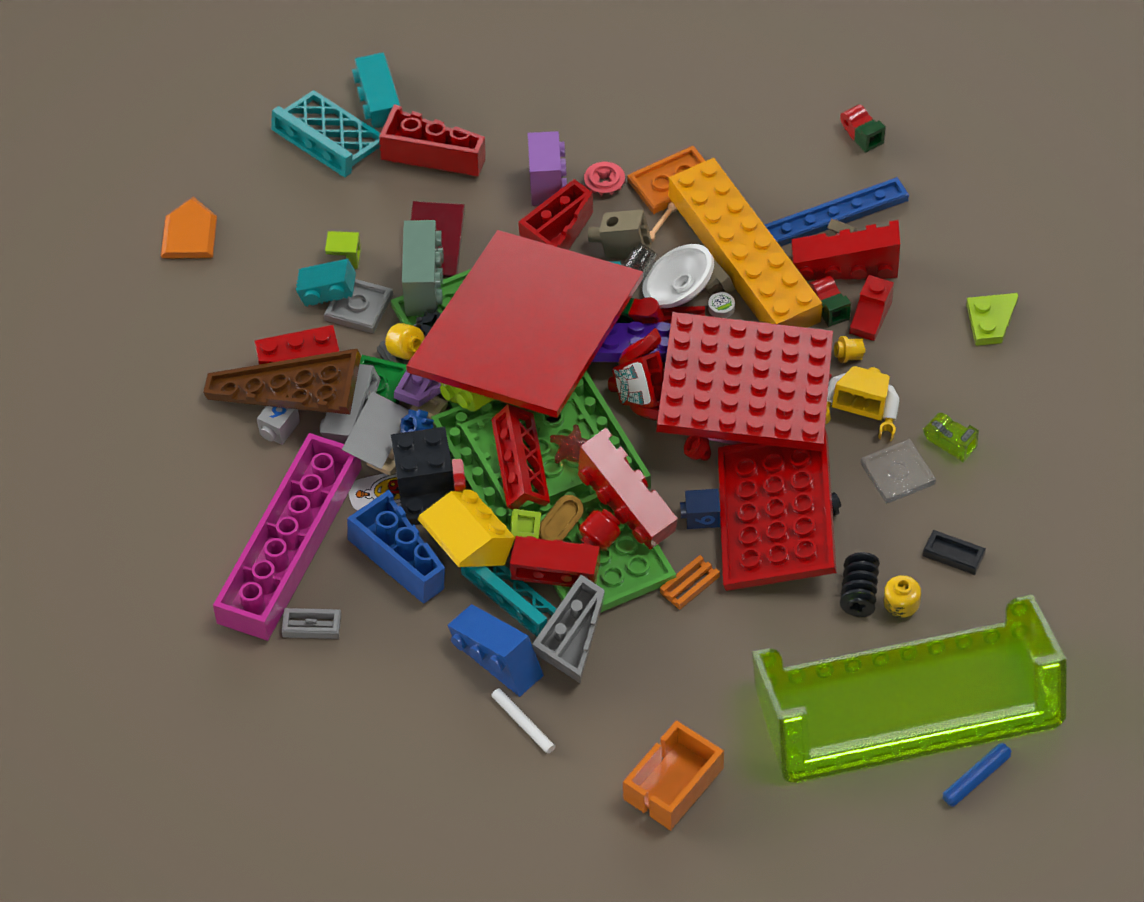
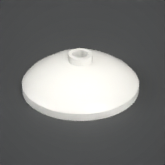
(679, 275)

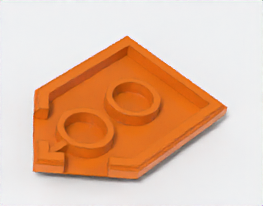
(189, 231)

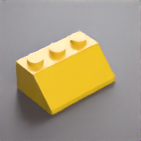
(468, 530)

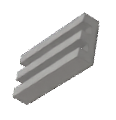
(311, 627)

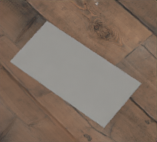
(373, 429)

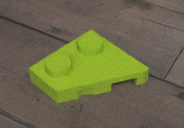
(990, 317)

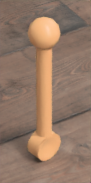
(671, 208)

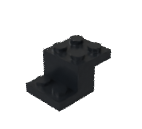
(422, 469)

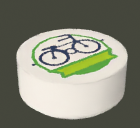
(721, 305)

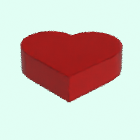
(458, 475)

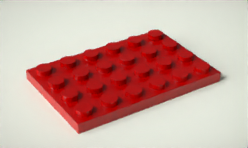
(775, 514)

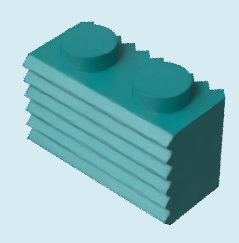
(326, 282)

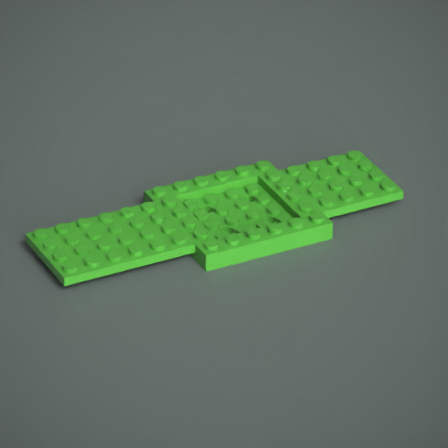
(627, 566)

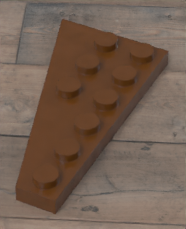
(303, 383)

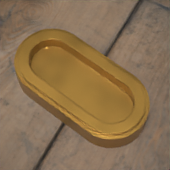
(561, 518)

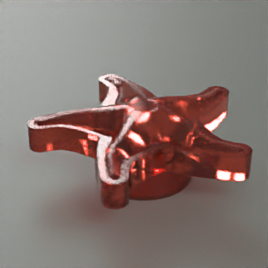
(568, 445)

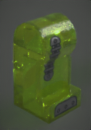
(952, 436)

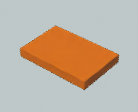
(653, 180)

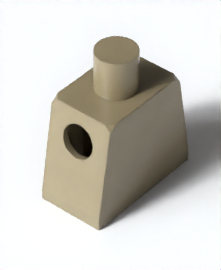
(621, 233)

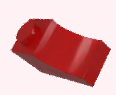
(872, 307)

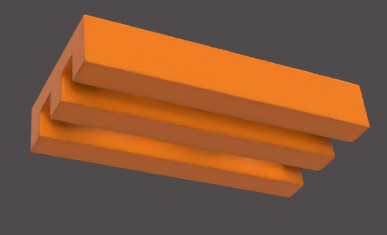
(702, 568)

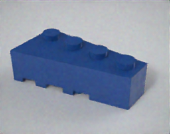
(396, 547)

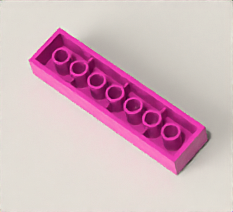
(287, 538)

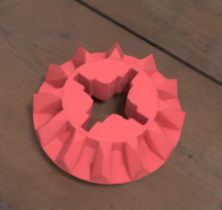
(604, 170)

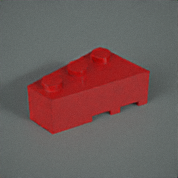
(559, 217)
(297, 345)

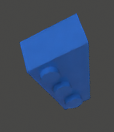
(497, 648)

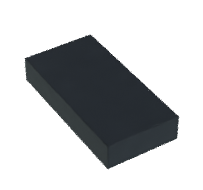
(954, 552)

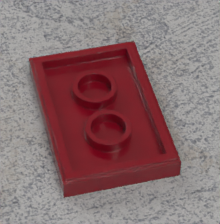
(449, 221)

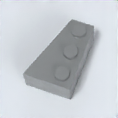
(571, 629)

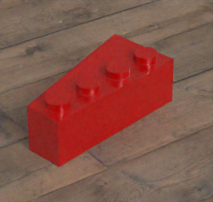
(430, 144)
(849, 253)

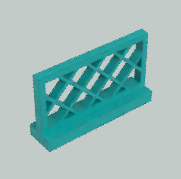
(315, 141)

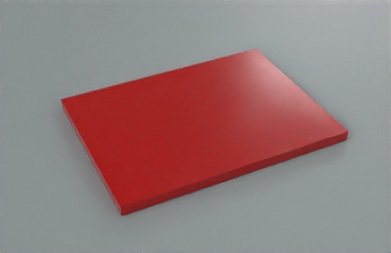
(525, 323)

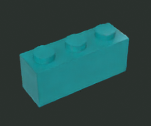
(375, 88)

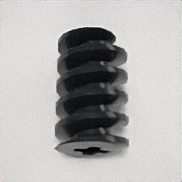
(859, 584)

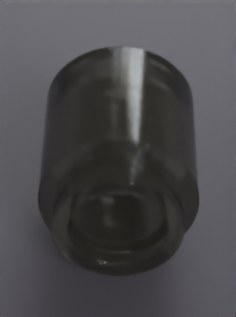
(641, 259)

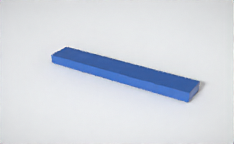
(842, 209)

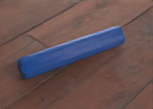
(976, 774)

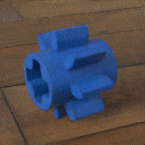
(416, 421)

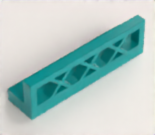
(511, 599)

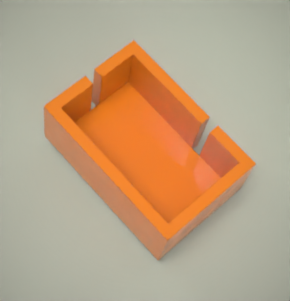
(678, 780)

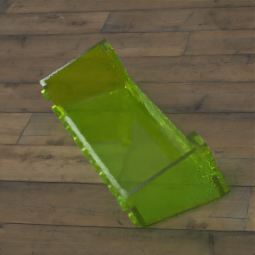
(914, 696)

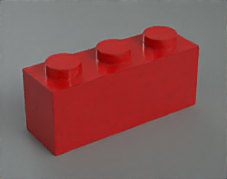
(553, 561)

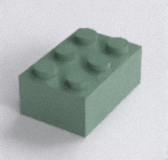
(421, 267)

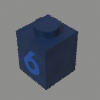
(701, 509)

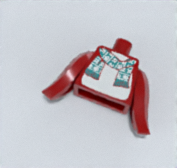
(640, 378)

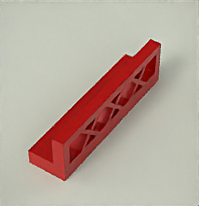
(513, 456)

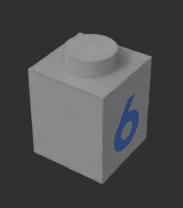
(277, 423)

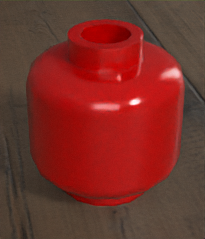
(600, 529)

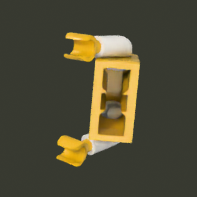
(865, 394)

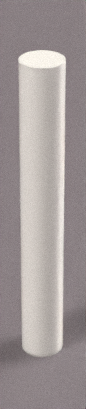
(526, 724)

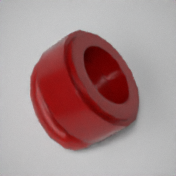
(697, 448)

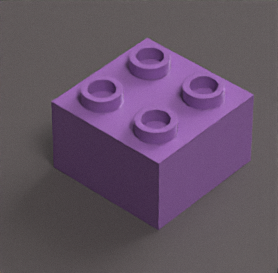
(546, 165)

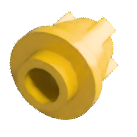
(849, 349)

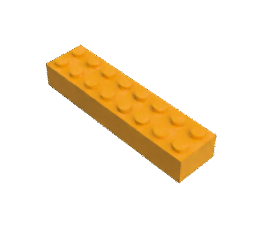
(743, 246)

